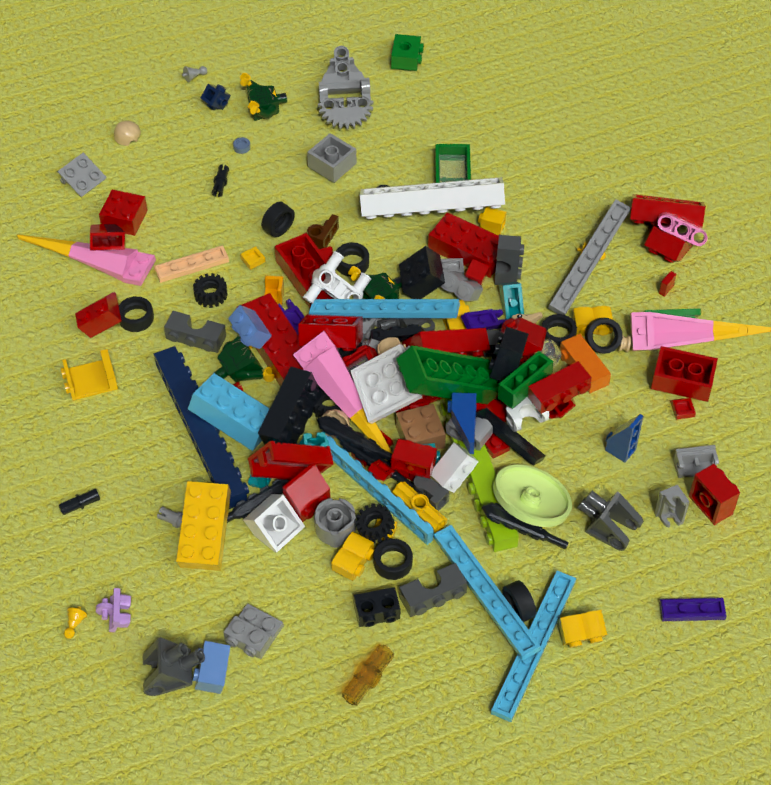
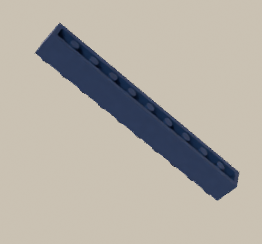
(203, 434)

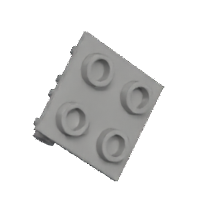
(81, 175)

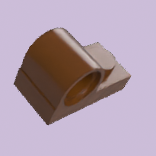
(324, 234)

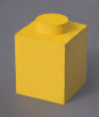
(492, 220)

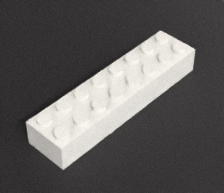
(432, 197)

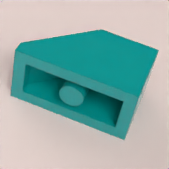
(511, 299)

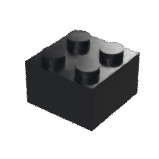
(421, 273)
(507, 353)

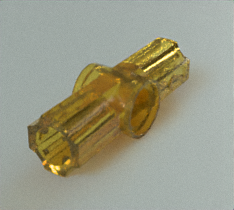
(367, 674)

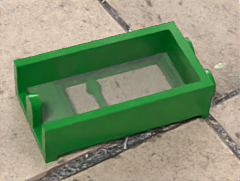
(452, 162)

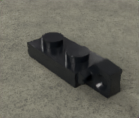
(398, 332)

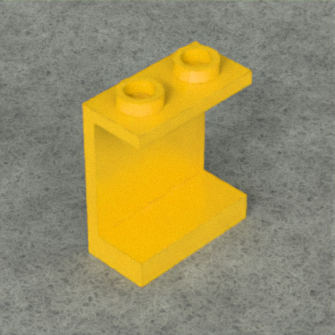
(90, 377)

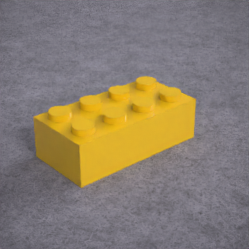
(203, 526)

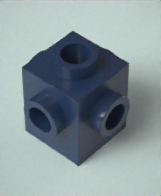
(215, 96)

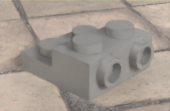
(253, 631)

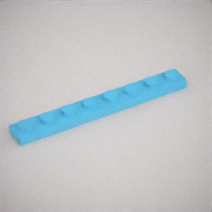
(387, 308)
(381, 493)
(488, 593)
(541, 629)

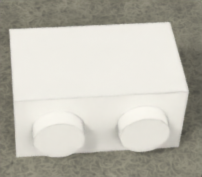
(454, 467)

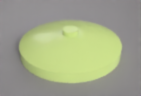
(532, 495)

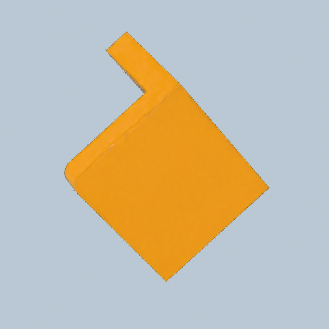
(275, 286)

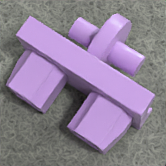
(116, 602)

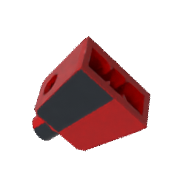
(107, 237)

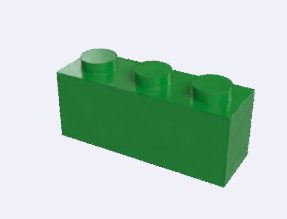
(515, 386)

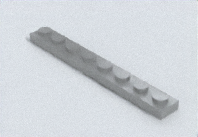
(589, 258)

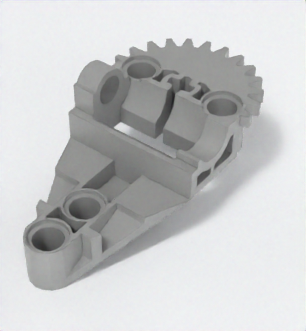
(345, 82)

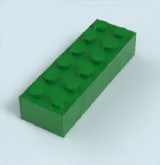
(444, 373)

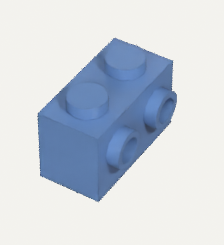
(249, 327)
(212, 672)

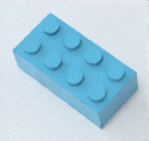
(229, 410)

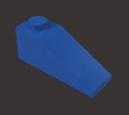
(464, 417)
(624, 439)

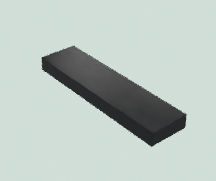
(512, 438)

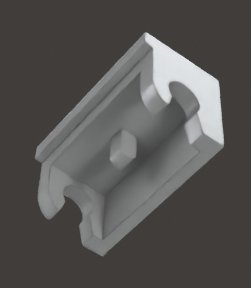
(694, 459)
(672, 504)

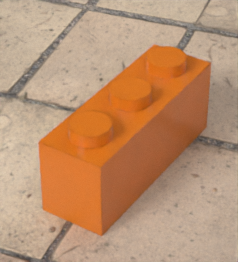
(578, 349)

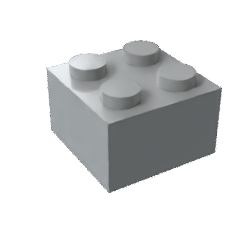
(332, 157)

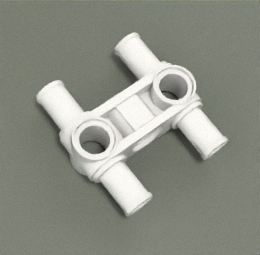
(334, 284)

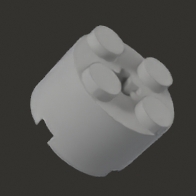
(334, 521)

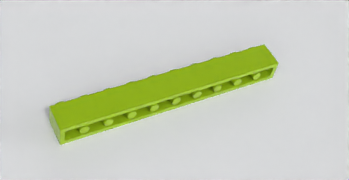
(481, 486)

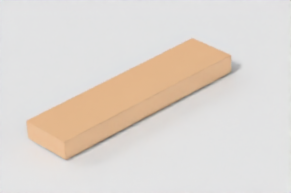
(191, 264)

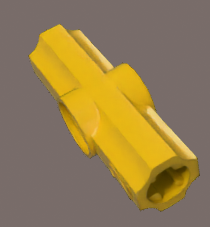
(427, 512)

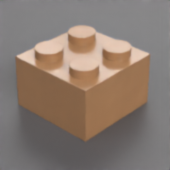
(421, 426)

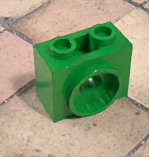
(406, 52)

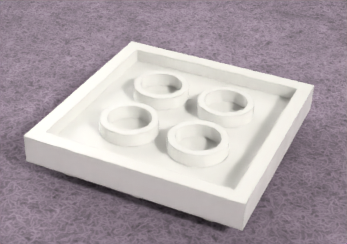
(382, 385)

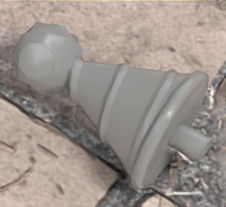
(190, 73)

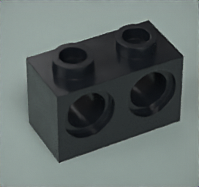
(375, 602)

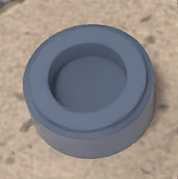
(241, 145)

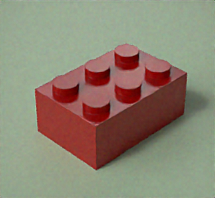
(344, 331)
(684, 373)

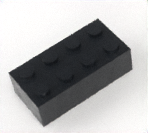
(291, 408)

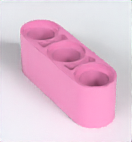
(688, 235)

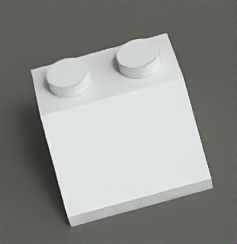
(274, 522)

